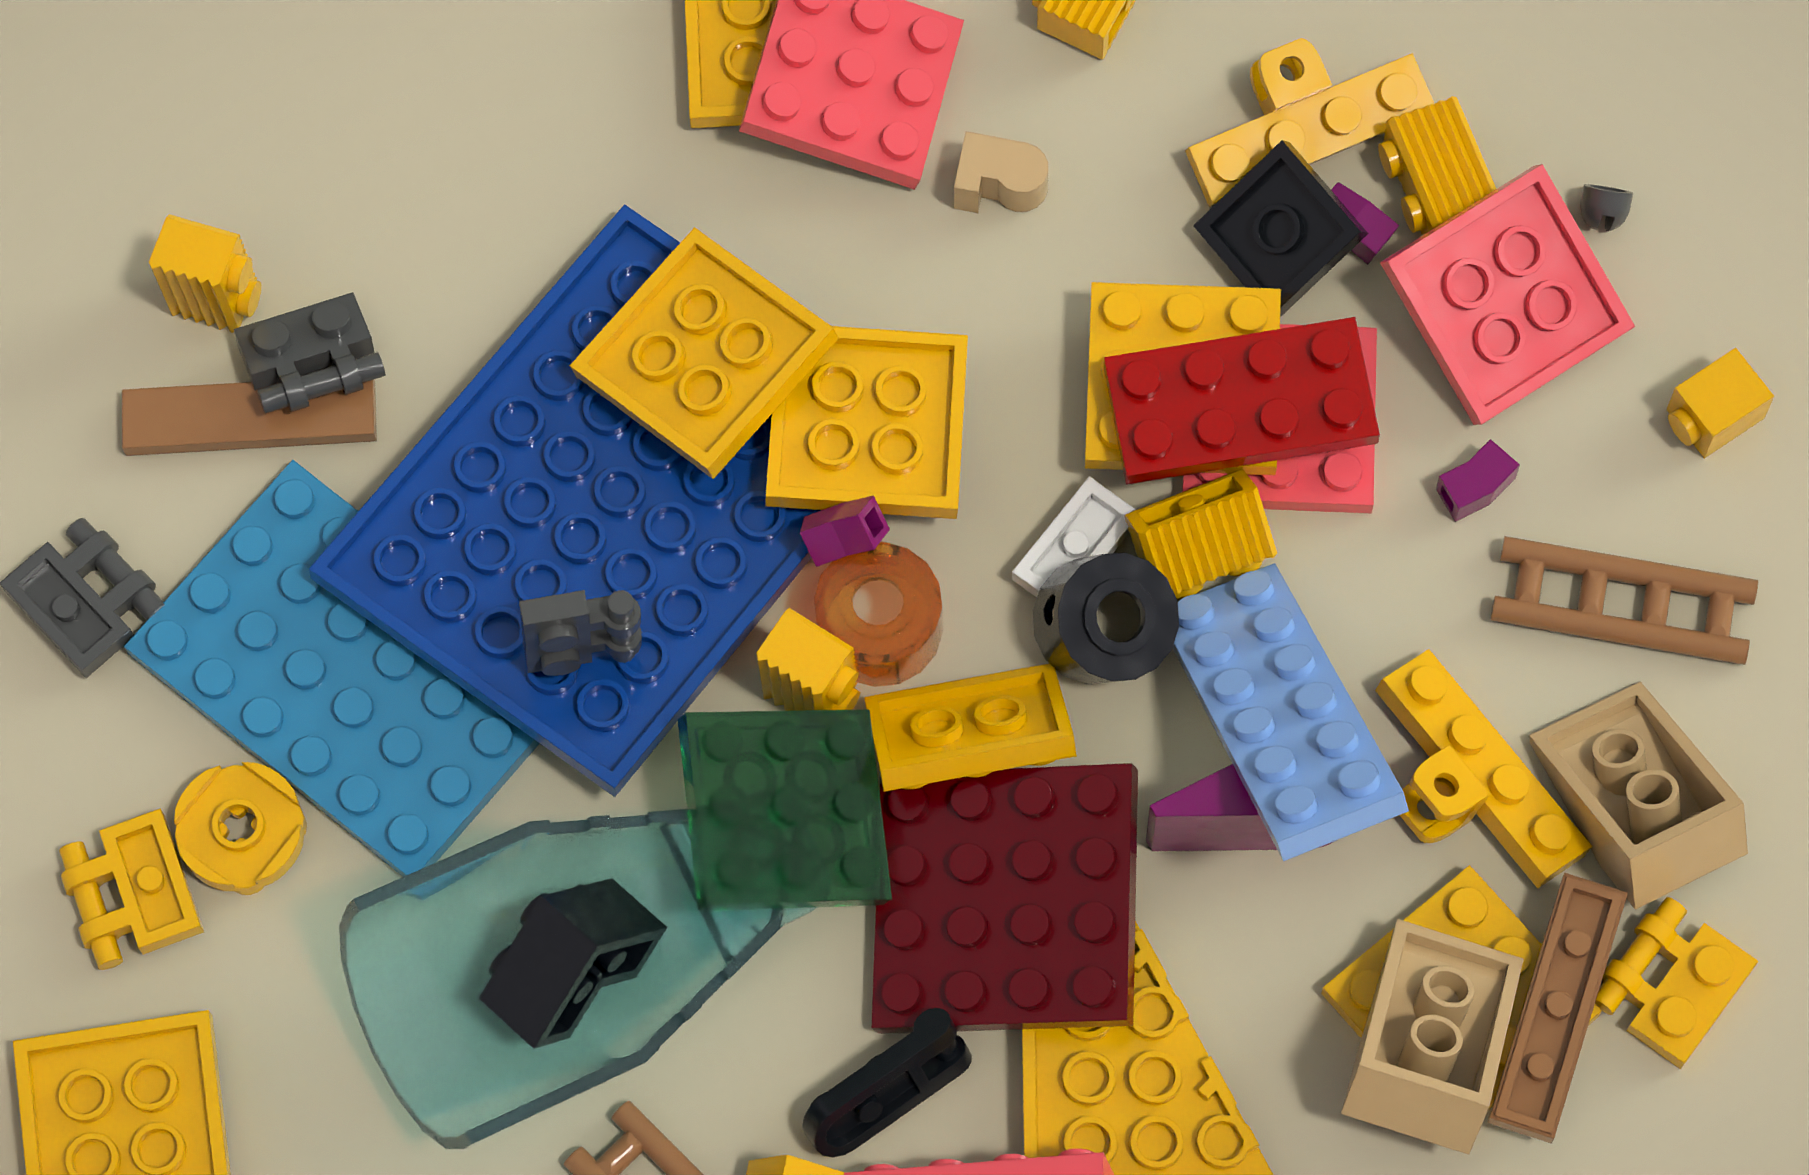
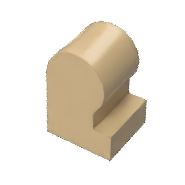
(1000, 171)

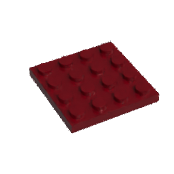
(1010, 900)

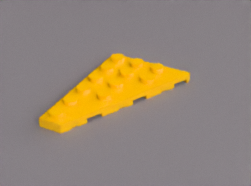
(1136, 1090)

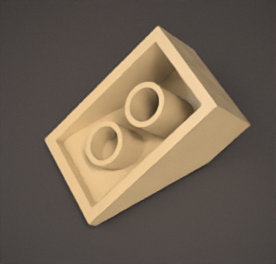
(1642, 794)
(1433, 1037)

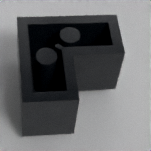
(565, 955)

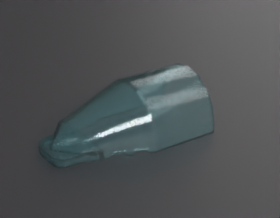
(426, 946)

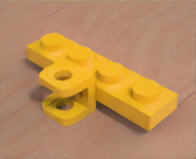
(1306, 113)
(1474, 774)

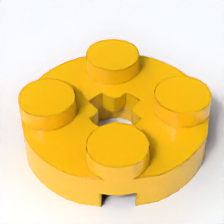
(234, 791)

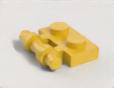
(150, 884)
(1689, 996)

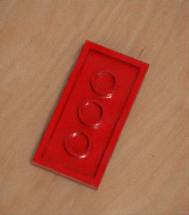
(1241, 400)

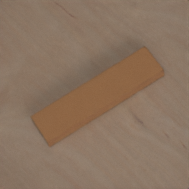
(232, 418)
(1557, 1008)

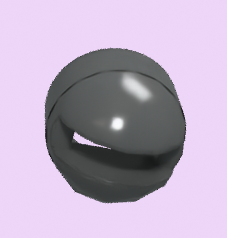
(1605, 201)

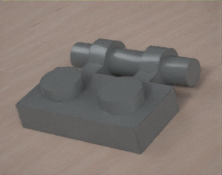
(306, 342)
(67, 607)
(567, 629)

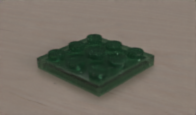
(784, 809)

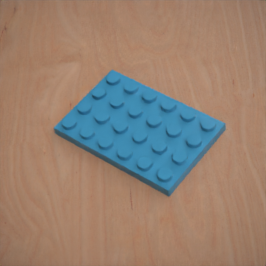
(324, 690)

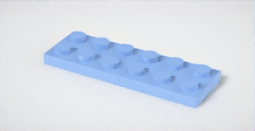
(1283, 714)

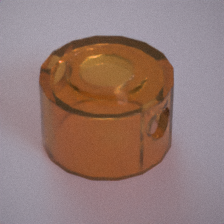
(892, 650)

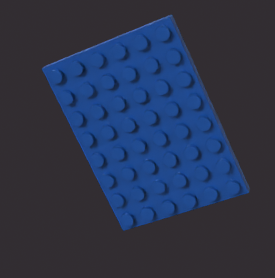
(557, 492)

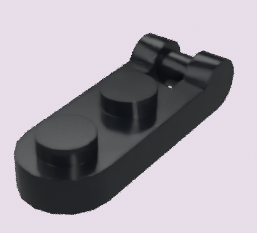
(888, 1086)

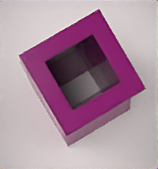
(1371, 218)
(1477, 481)
(844, 530)

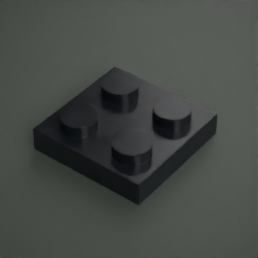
(1281, 226)

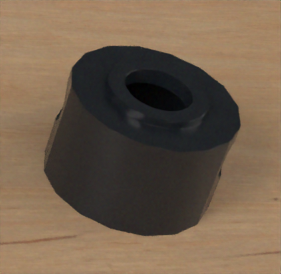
(1072, 636)

